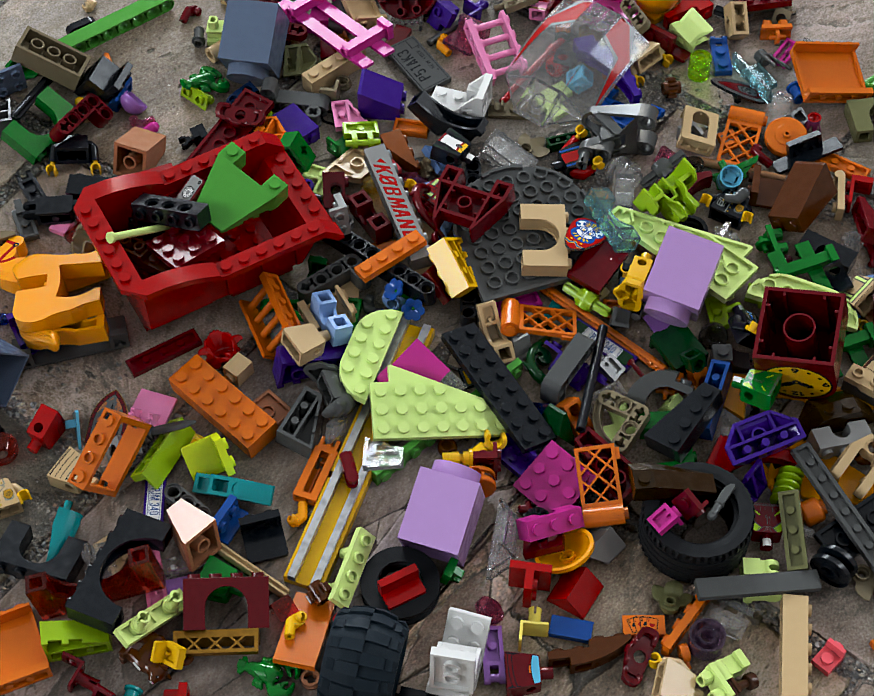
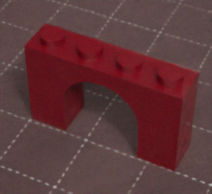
(197, 590)

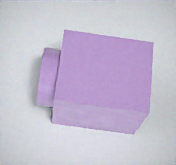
(681, 277)
(443, 511)

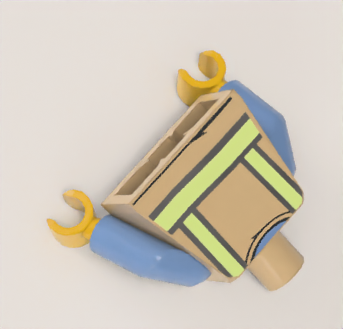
(861, 296)

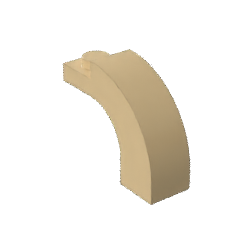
(490, 327)

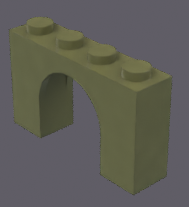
(858, 119)

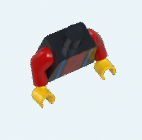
(569, 156)

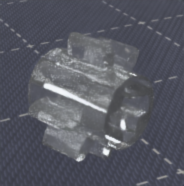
(852, 240)

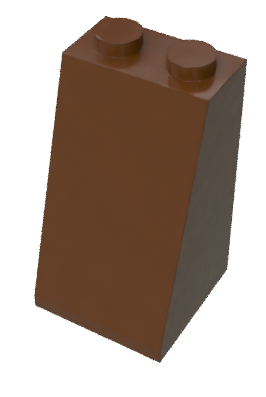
(802, 196)

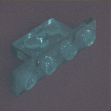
(756, 76)

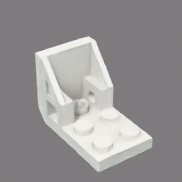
(470, 103)
(468, 630)
(454, 667)

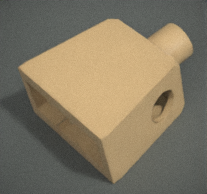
(304, 342)

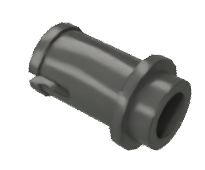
(198, 39)

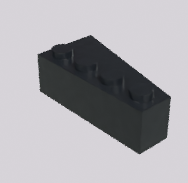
(685, 423)

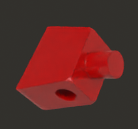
(45, 429)

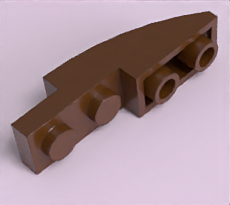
(142, 257)
(597, 653)

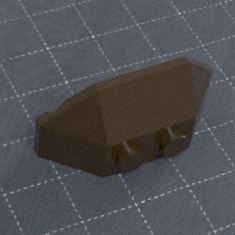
(834, 412)

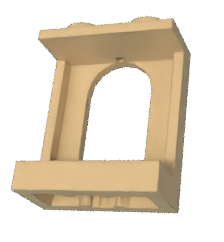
(694, 142)

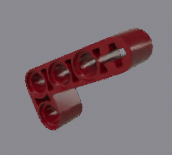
(88, 108)

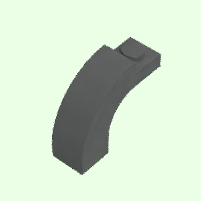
(644, 386)

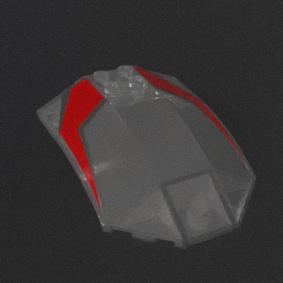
(572, 62)

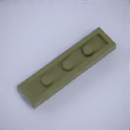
(793, 530)

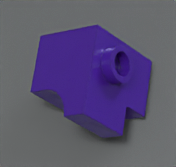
(443, 14)

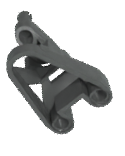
(613, 139)

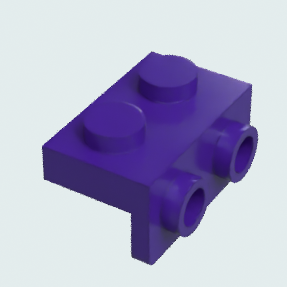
(514, 459)

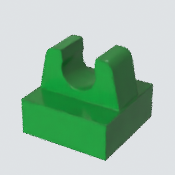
(452, 572)

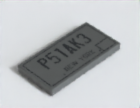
(418, 65)

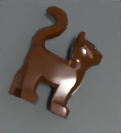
(141, 659)

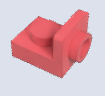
(829, 657)

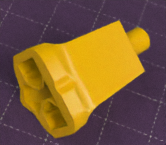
(630, 291)

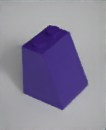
(380, 96)

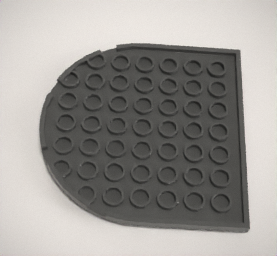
(498, 251)

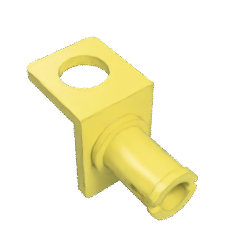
(533, 626)

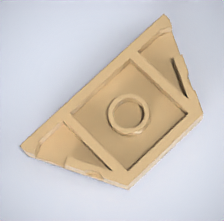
(352, 164)

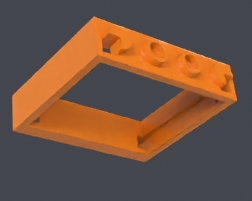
(97, 447)

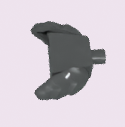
(335, 397)

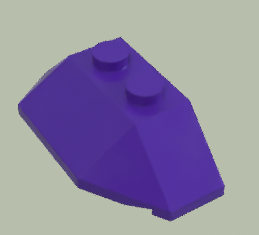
(762, 437)

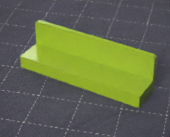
(162, 456)

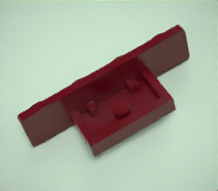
(667, 43)

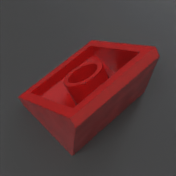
(576, 592)

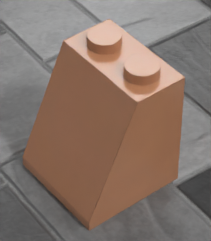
(138, 151)
(193, 533)

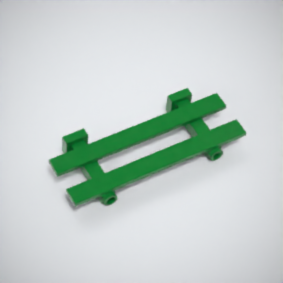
(812, 264)

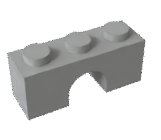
(829, 445)

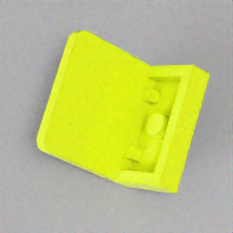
(208, 456)

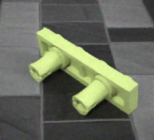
(352, 567)
(150, 619)

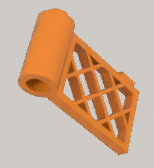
(744, 120)
(514, 319)
(607, 512)

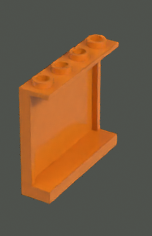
(828, 72)
(21, 650)

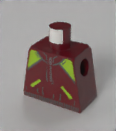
(767, 525)

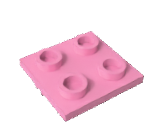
(153, 407)

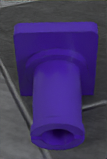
(474, 9)

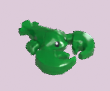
(206, 80)
(268, 673)

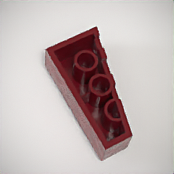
(591, 438)

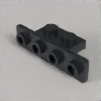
(808, 149)

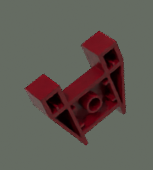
(469, 205)

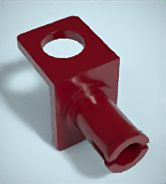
(79, 677)

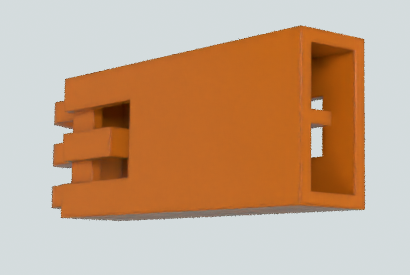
(313, 479)

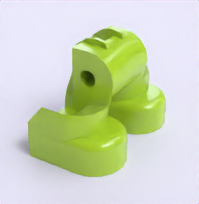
(677, 183)

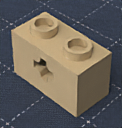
(736, 20)

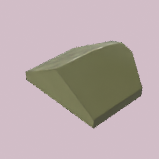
(298, 59)

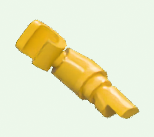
(466, 457)

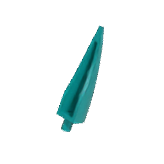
(64, 525)

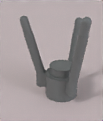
(765, 59)

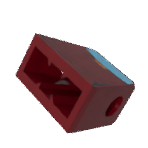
(524, 673)

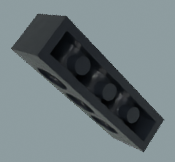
(171, 212)

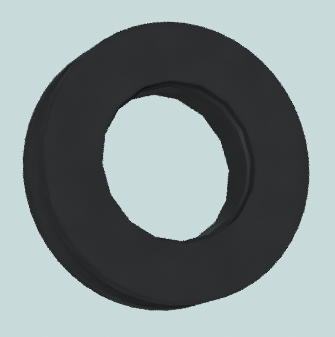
(396, 559)

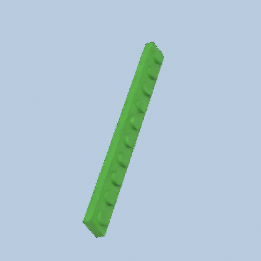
(415, 447)

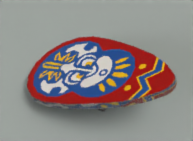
(583, 235)

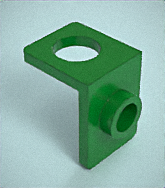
(337, 147)

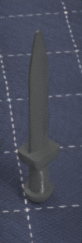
(169, 428)

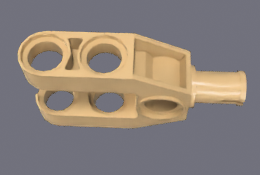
(846, 457)

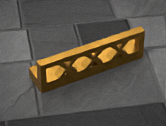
(216, 639)

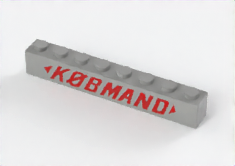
(396, 200)

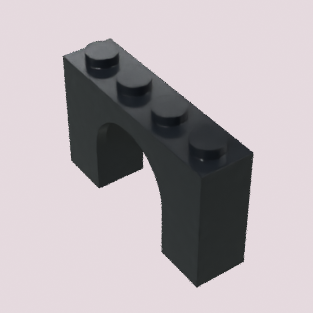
(15, 543)

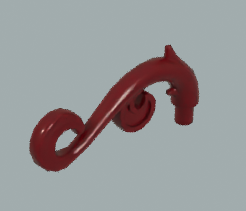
(426, 209)

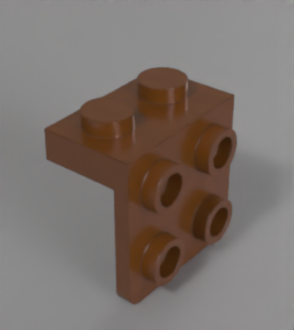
(763, 190)

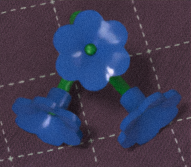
(412, 308)

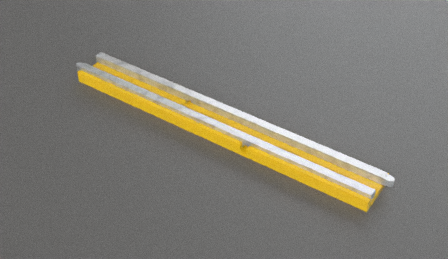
(337, 503)

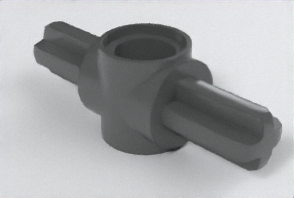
(662, 168)

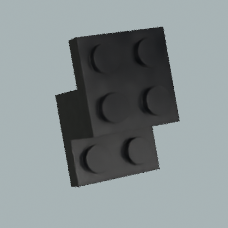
(104, 79)

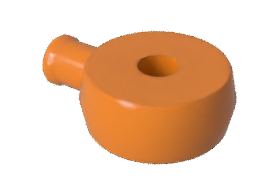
(684, 654)

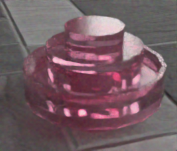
(490, 607)

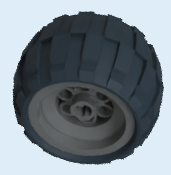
(363, 653)

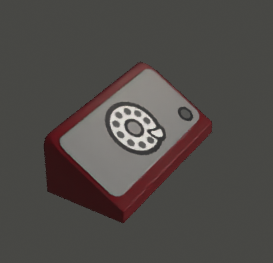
(191, 189)

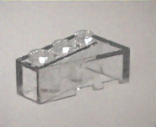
(503, 151)

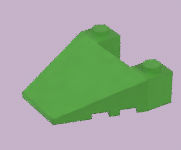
(235, 195)

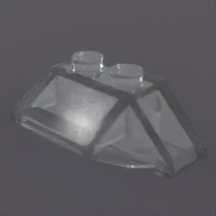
(504, 541)

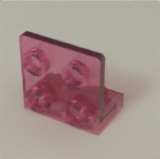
(458, 39)

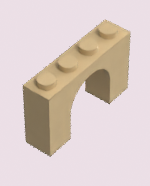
(551, 219)

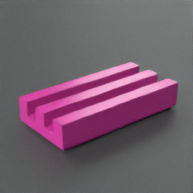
(787, 51)

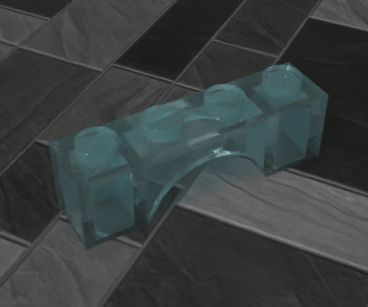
(620, 235)

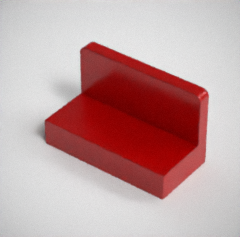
(401, 586)

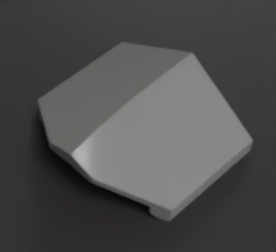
(607, 544)

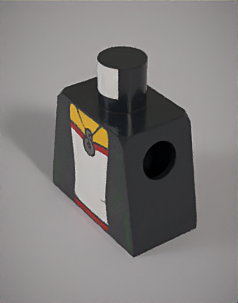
(452, 149)

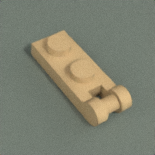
(838, 205)

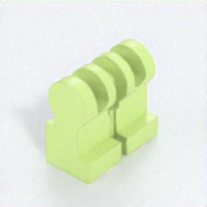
(758, 566)

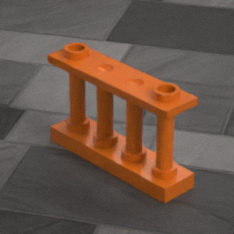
(283, 309)

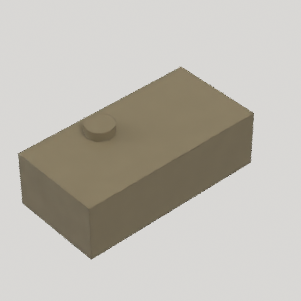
(50, 58)

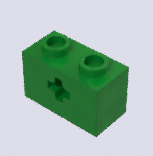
(298, 150)

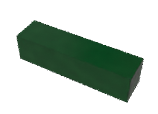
(556, 142)

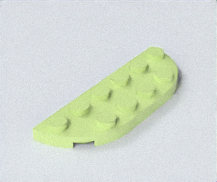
(779, 280)
(367, 351)

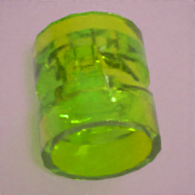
(699, 65)

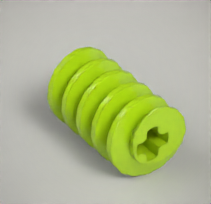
(788, 478)

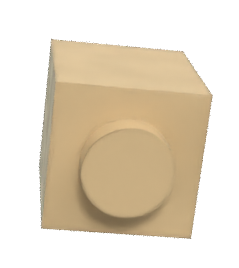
(238, 369)

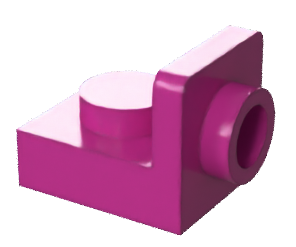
(665, 518)

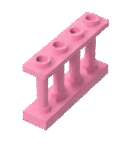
(478, 45)

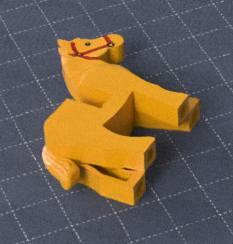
(42, 298)

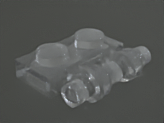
(733, 624)

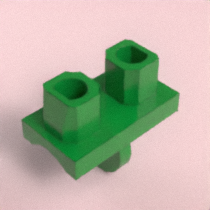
(769, 243)

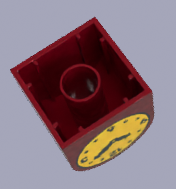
(813, 334)

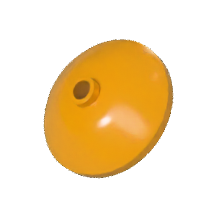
(578, 549)

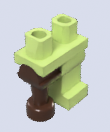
(720, 675)

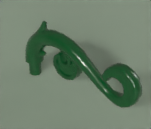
(543, 359)

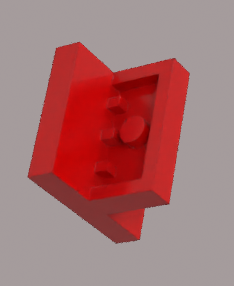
(531, 578)

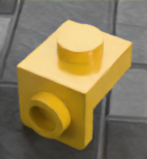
(169, 654)

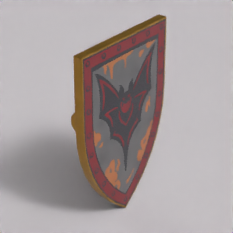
(113, 401)

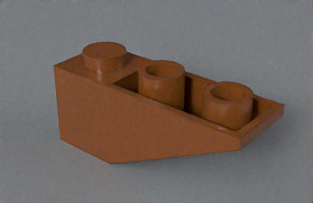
(400, 151)

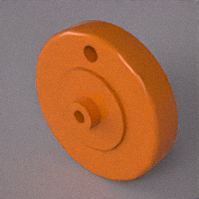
(781, 131)

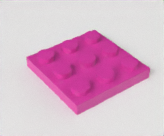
(552, 479)

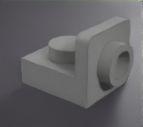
(611, 367)

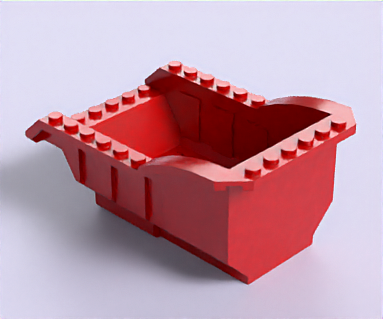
(260, 244)

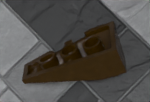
(662, 481)

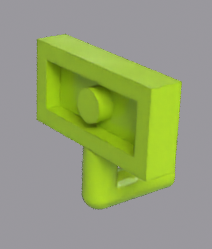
(719, 311)

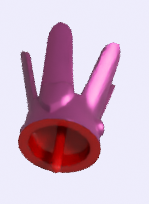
(813, 120)

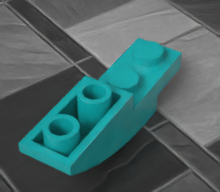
(243, 489)

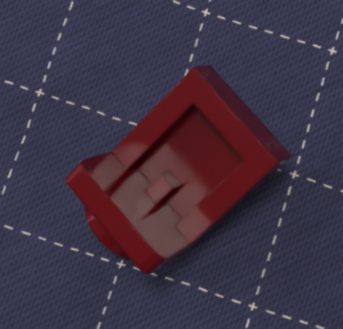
(689, 505)

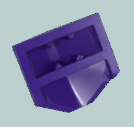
(755, 480)

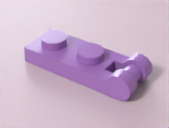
(494, 657)

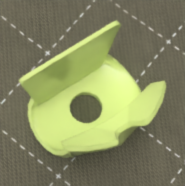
(690, 30)

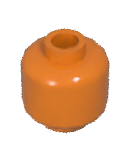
(813, 511)

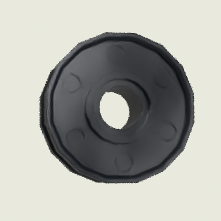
(834, 565)

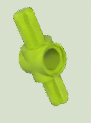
(586, 299)

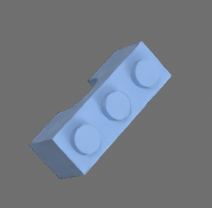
(324, 310)

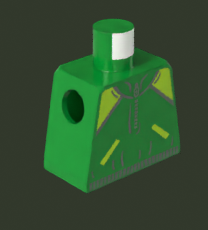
(759, 388)

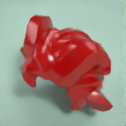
(220, 348)

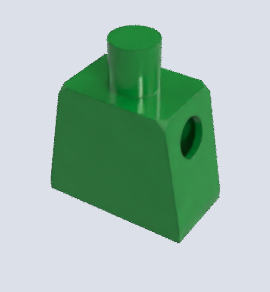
(222, 594)

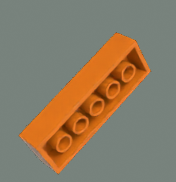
(224, 406)

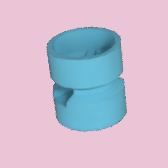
(729, 178)

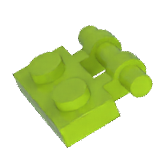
(359, 130)

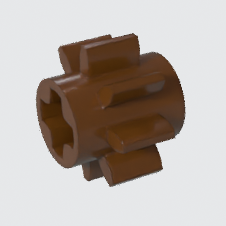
(671, 87)
(318, 592)

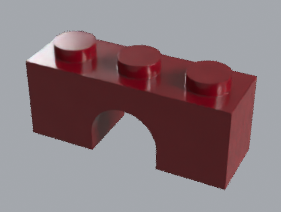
(375, 224)

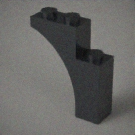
(440, 118)

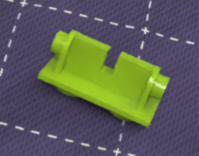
(197, 97)

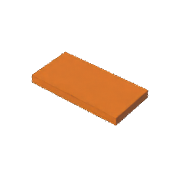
(309, 638)

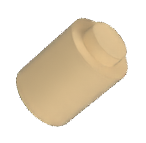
(212, 52)

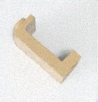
(363, 12)
(343, 307)

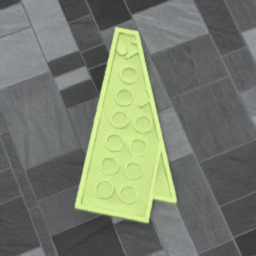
(733, 268)
(427, 410)

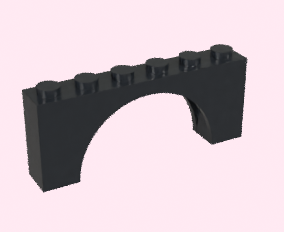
(89, 602)

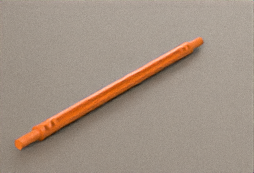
(614, 335)

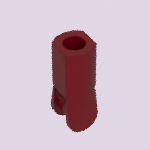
(349, 469)

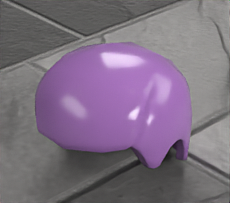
(132, 103)

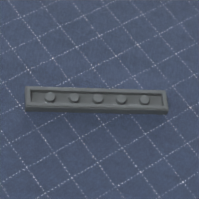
(757, 585)

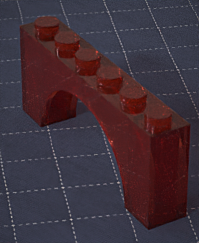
(138, 577)

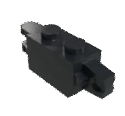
(51, 210)

